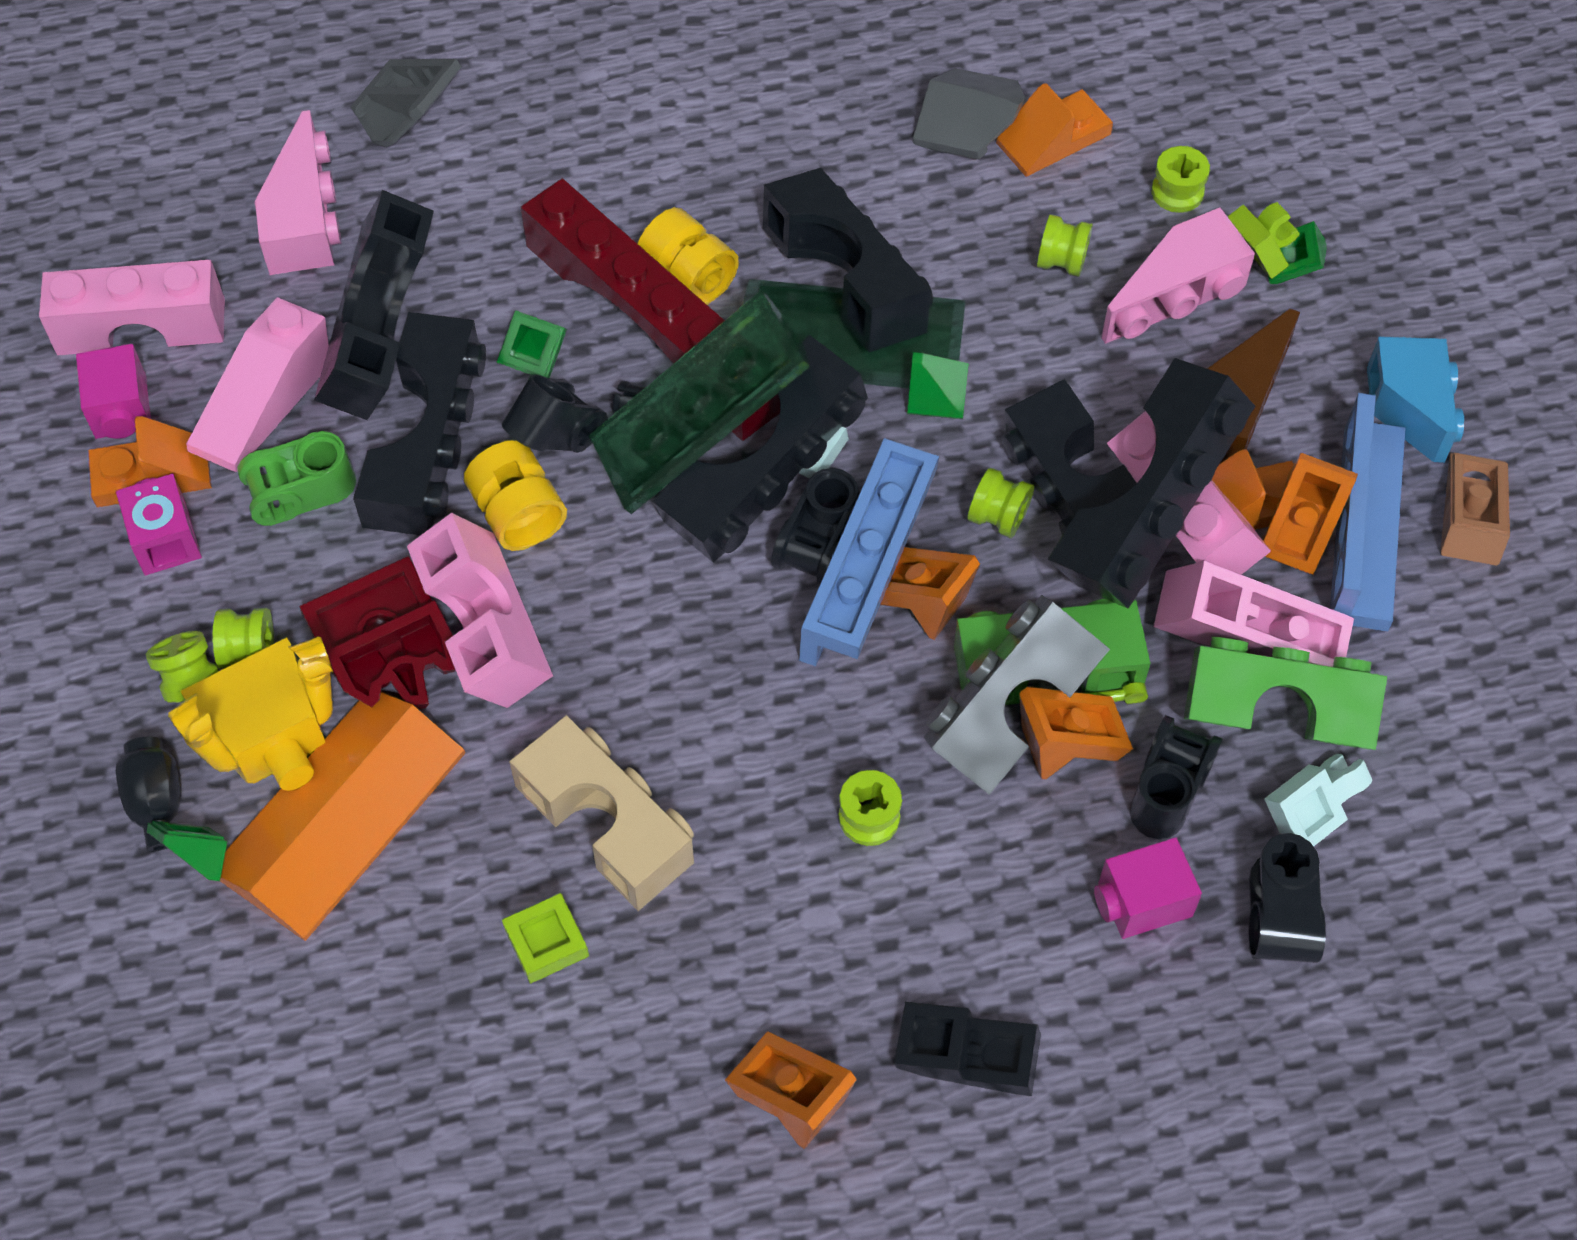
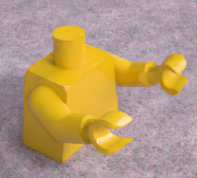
(261, 713)

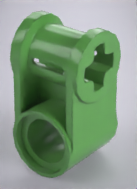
(297, 477)

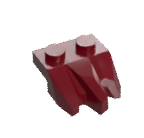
(382, 634)

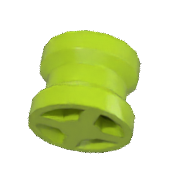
(1180, 179)
(1064, 245)
(1000, 502)
(240, 635)
(180, 663)
(874, 821)

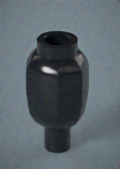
(148, 785)

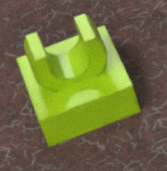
(1266, 235)
(545, 938)

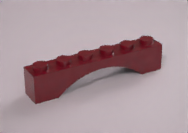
(596, 253)

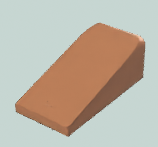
(1476, 510)

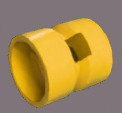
(690, 253)
(515, 495)

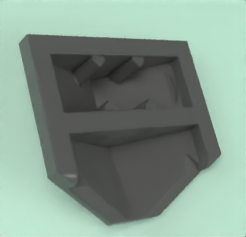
(402, 96)
(967, 112)

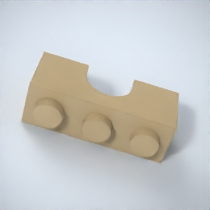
(573, 772)

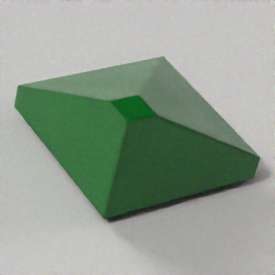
(1303, 254)
(531, 345)
(937, 386)
(194, 844)

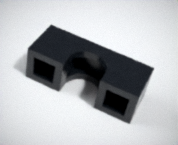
(1048, 436)

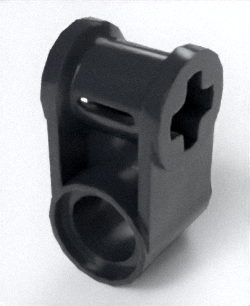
(552, 416)
(812, 530)
(1173, 770)
(1286, 911)

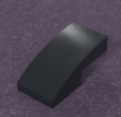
(967, 1050)

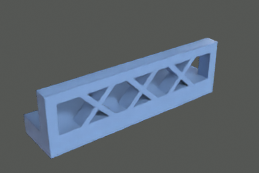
(1370, 520)
(867, 552)

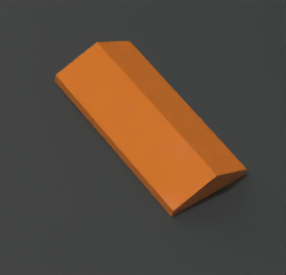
(324, 835)

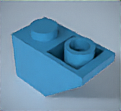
(1417, 392)

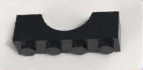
(881, 291)
(362, 340)
(404, 481)
(720, 501)
(1120, 543)

